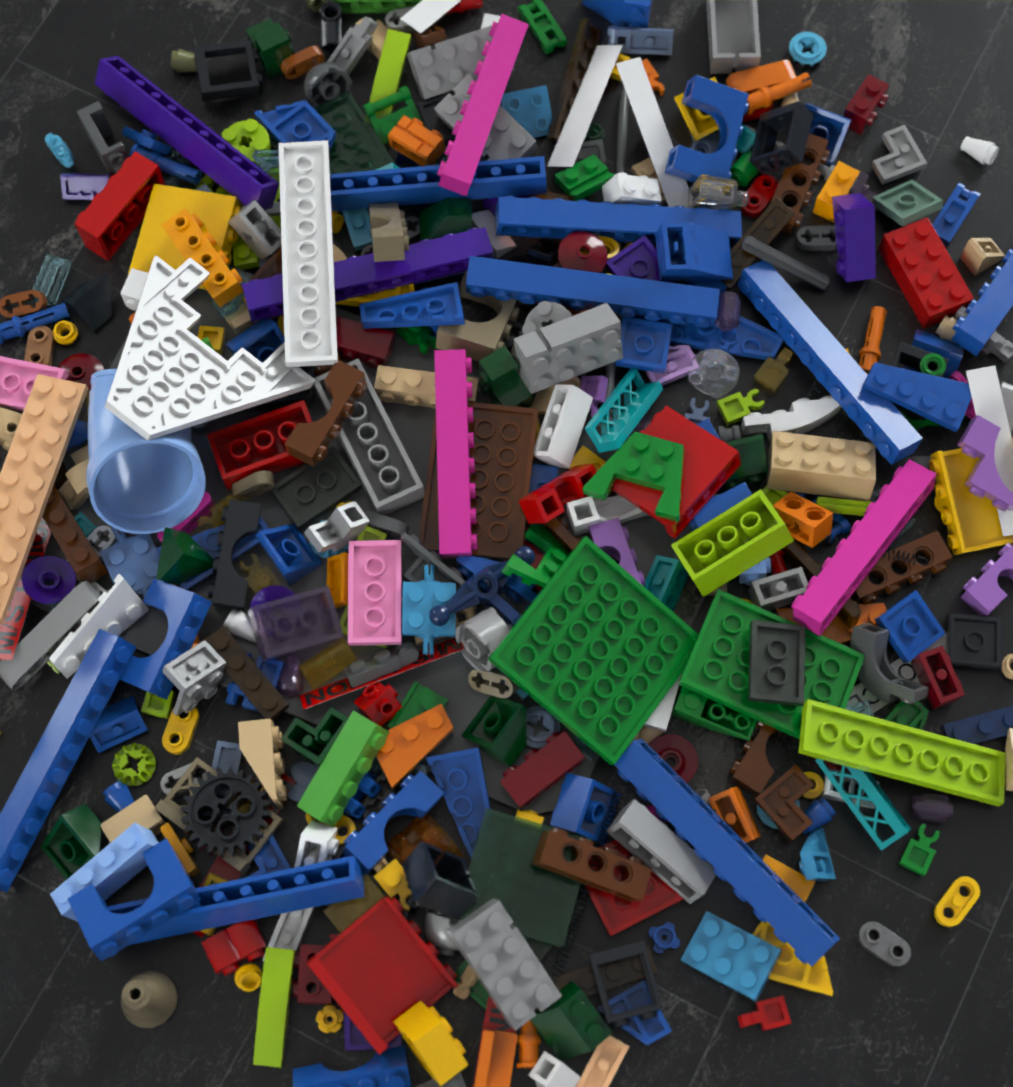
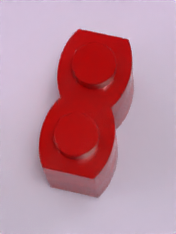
(234, 946)

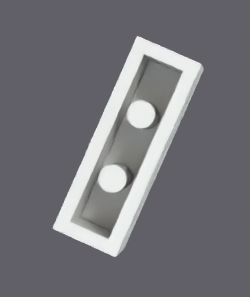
(562, 426)

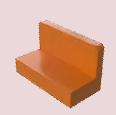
(496, 1058)

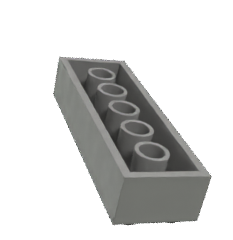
(375, 450)

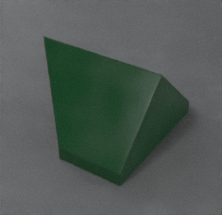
(181, 558)

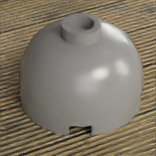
(436, 931)

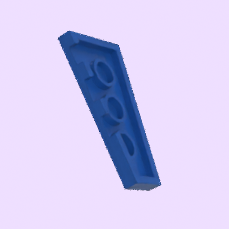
(464, 789)

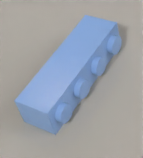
(109, 868)

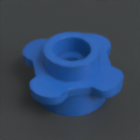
(657, 933)

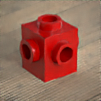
(378, 703)

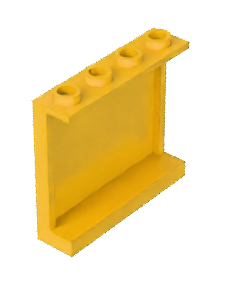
(166, 202)
(970, 520)

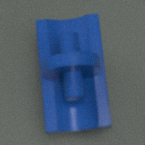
(367, 786)

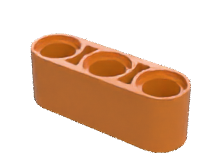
(765, 75)

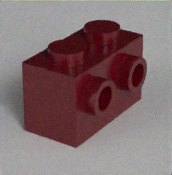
(865, 103)
(936, 672)
(308, 987)

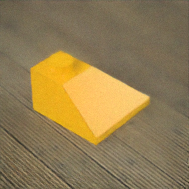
(698, 122)

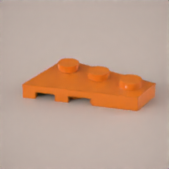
(412, 742)

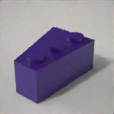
(855, 236)

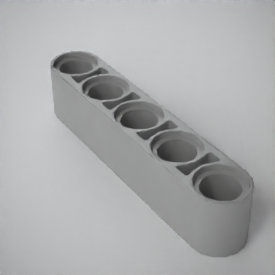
(47, 636)

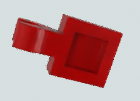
(769, 1013)

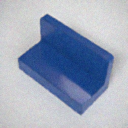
(118, 724)

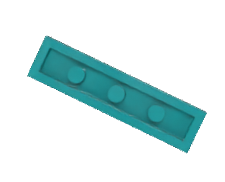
(624, 417)
(662, 580)
(876, 795)

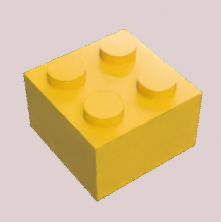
(432, 1042)

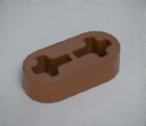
(302, 62)
(21, 299)

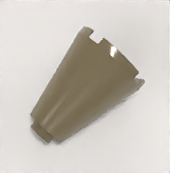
(149, 999)

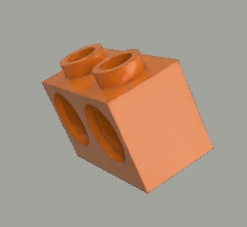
(804, 519)

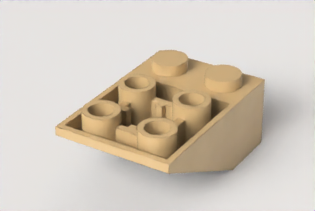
(260, 745)

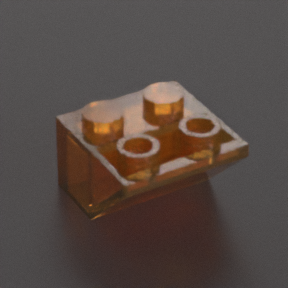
(424, 830)

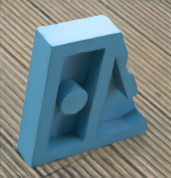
(816, 859)

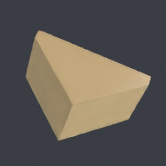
(981, 254)

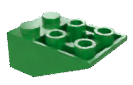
(711, 715)

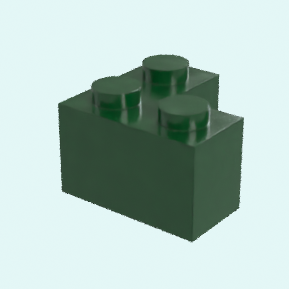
(271, 45)
(501, 381)
(317, 742)

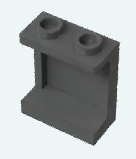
(97, 129)

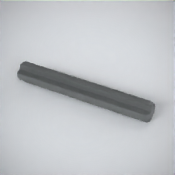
(785, 262)

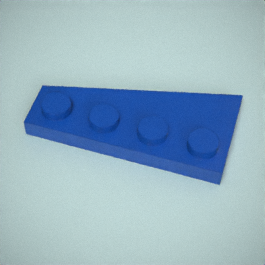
(420, 308)
(924, 394)
(208, 542)

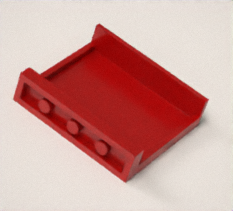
(705, 469)
(381, 971)

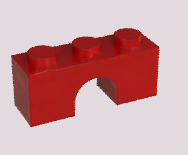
(549, 499)

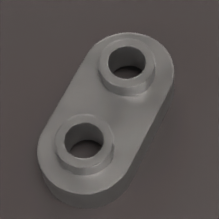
(884, 945)

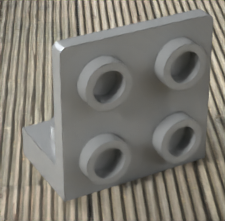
(195, 675)

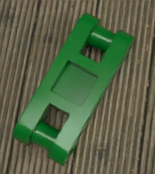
(542, 25)

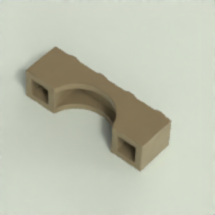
(388, 232)

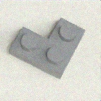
(904, 156)

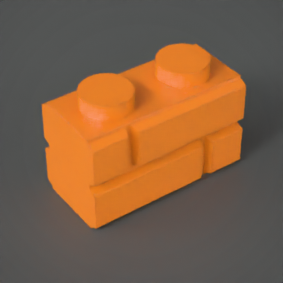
(416, 141)
(735, 813)

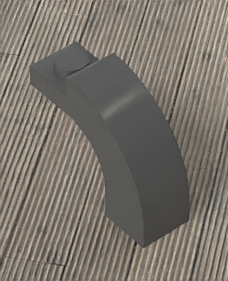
(876, 671)

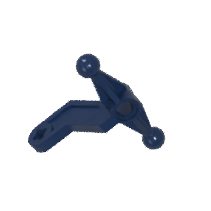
(470, 596)

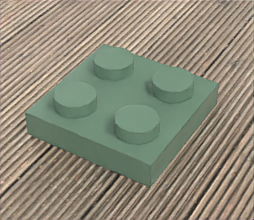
(907, 203)

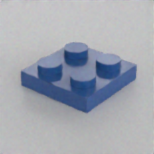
(644, 344)
(910, 626)

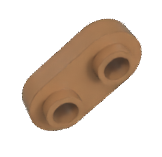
(40, 347)

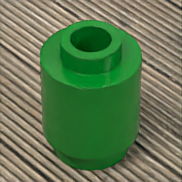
(743, 170)

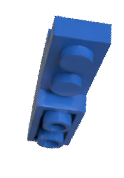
(513, 588)

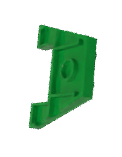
(648, 463)
(551, 561)

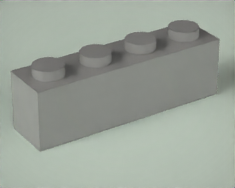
(662, 851)

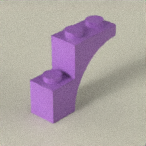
(984, 479)

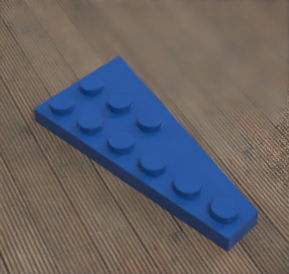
(745, 340)

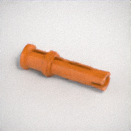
(765, 96)
(870, 352)
(528, 1046)

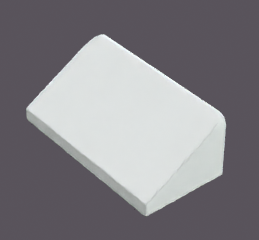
(499, 244)

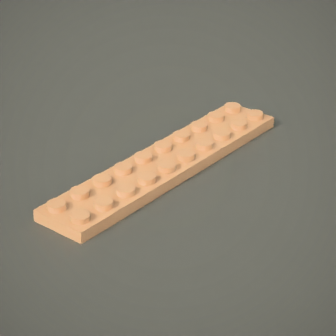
(32, 471)

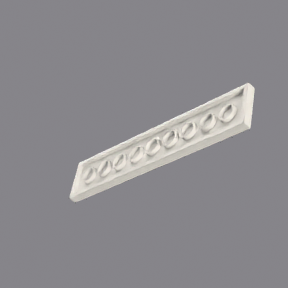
(307, 254)

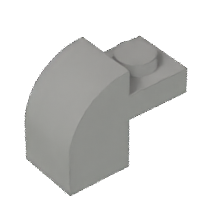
(341, 527)

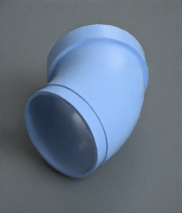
(137, 481)

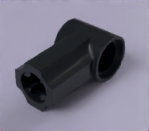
(331, 27)

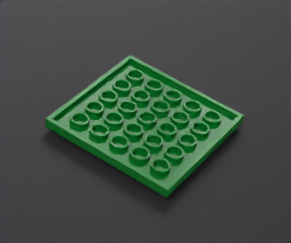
(596, 650)

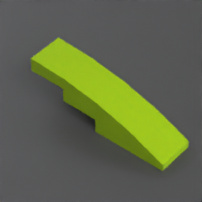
(390, 69)
(274, 1007)

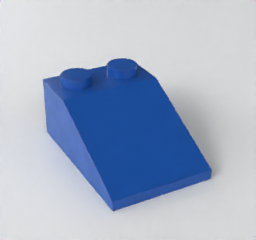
(622, 12)

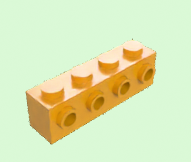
(194, 244)

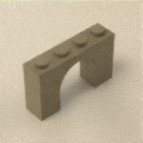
(480, 338)

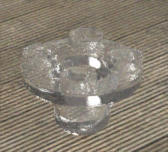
(714, 372)

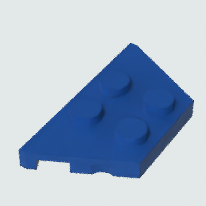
(296, 124)

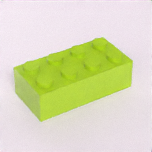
(732, 542)

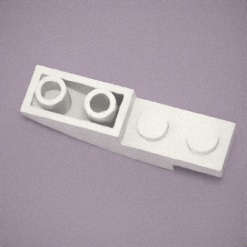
(801, 418)

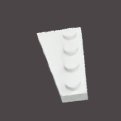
(113, 614)

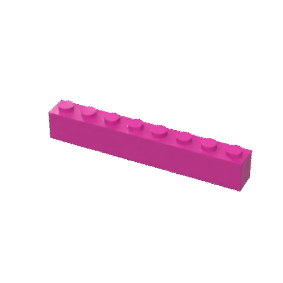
(483, 104)
(453, 453)
(863, 547)

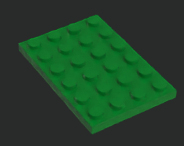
(721, 665)

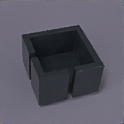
(441, 884)

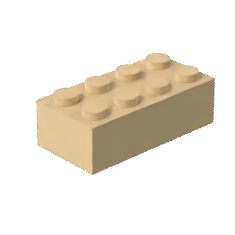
(821, 465)

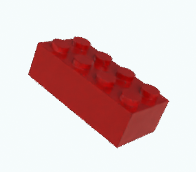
(119, 206)
(925, 272)
(257, 443)

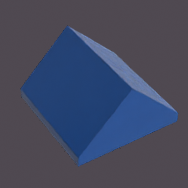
(830, 127)
(945, 348)
(289, 552)

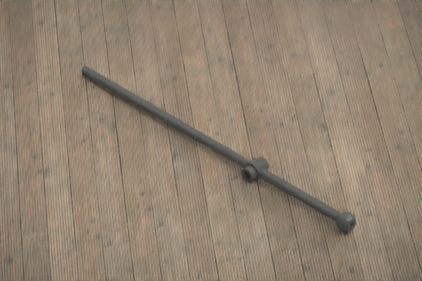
(620, 168)

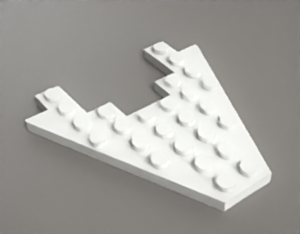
(174, 378)

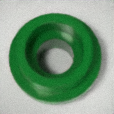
(937, 359)

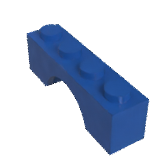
(415, 799)
(383, 1070)

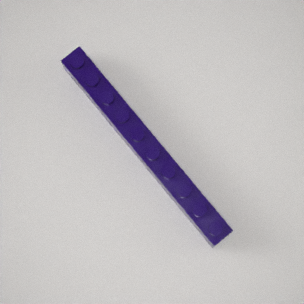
(185, 133)
(363, 276)

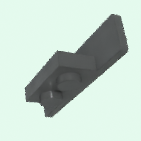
(441, 571)

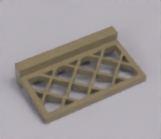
(174, 813)

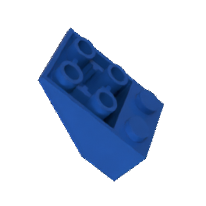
(692, 252)

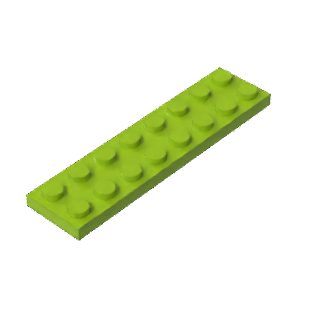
(902, 752)

